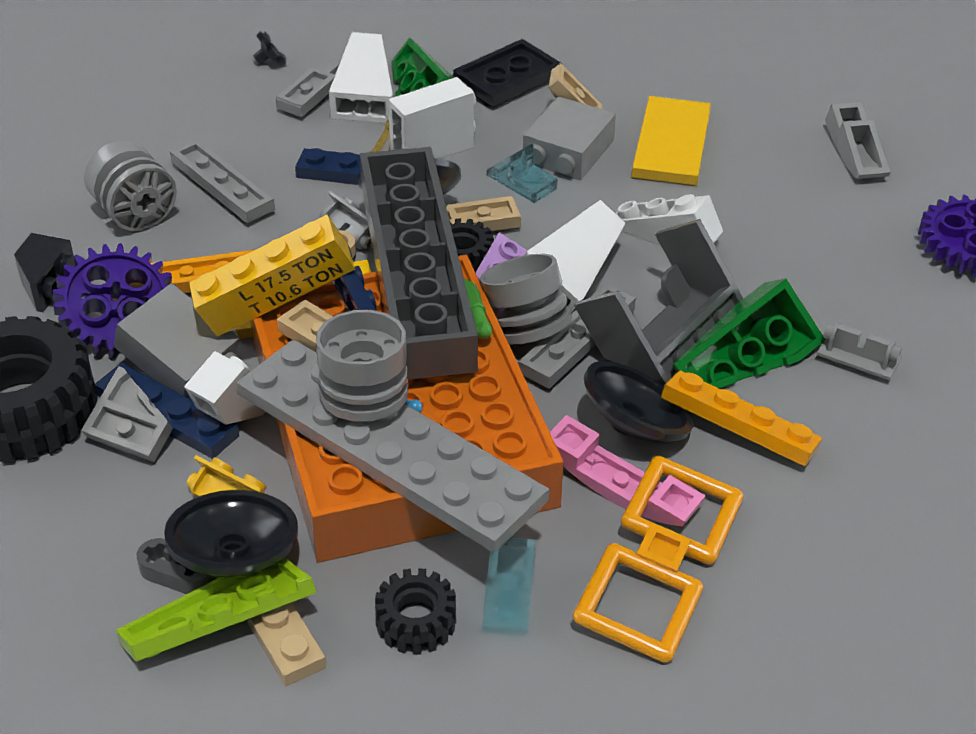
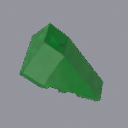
(416, 69)
(754, 337)

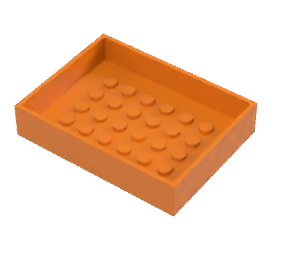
(488, 408)

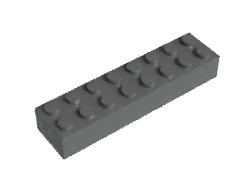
(418, 261)

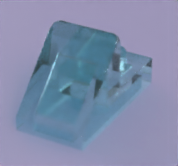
(522, 176)
(510, 584)

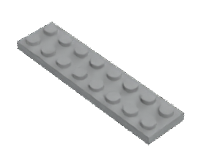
(401, 451)

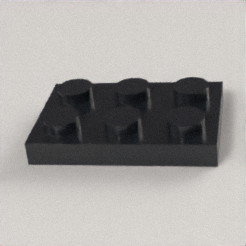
(507, 72)

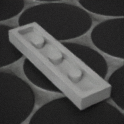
(222, 180)
(561, 351)

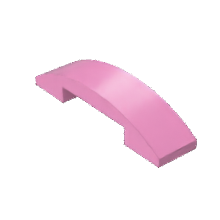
(617, 479)

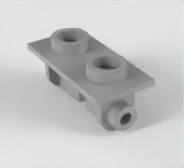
(346, 213)
(874, 356)

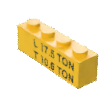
(271, 275)

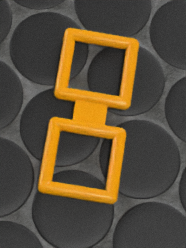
(659, 559)

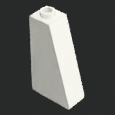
(362, 81)
(581, 249)

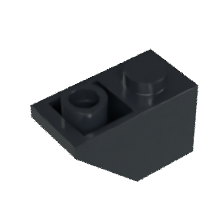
(39, 264)

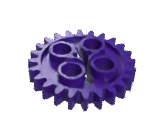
(951, 232)
(118, 271)

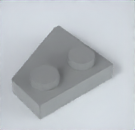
(127, 419)

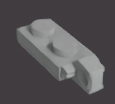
(308, 89)

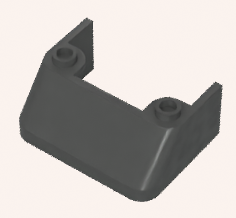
(698, 297)

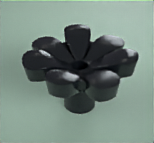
(268, 50)

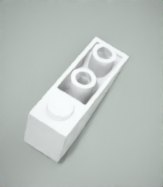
(659, 214)

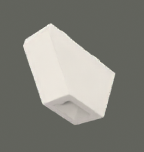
(215, 390)

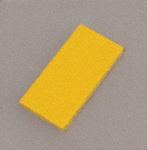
(671, 140)

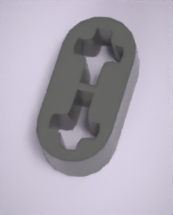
(168, 571)

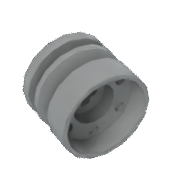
(130, 185)
(527, 297)
(362, 365)

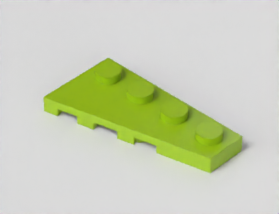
(214, 608)

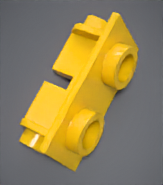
(219, 476)

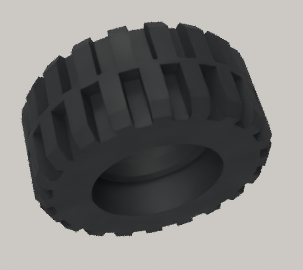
(61, 391)

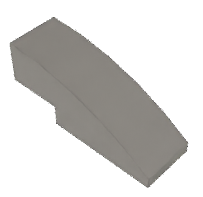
(857, 140)

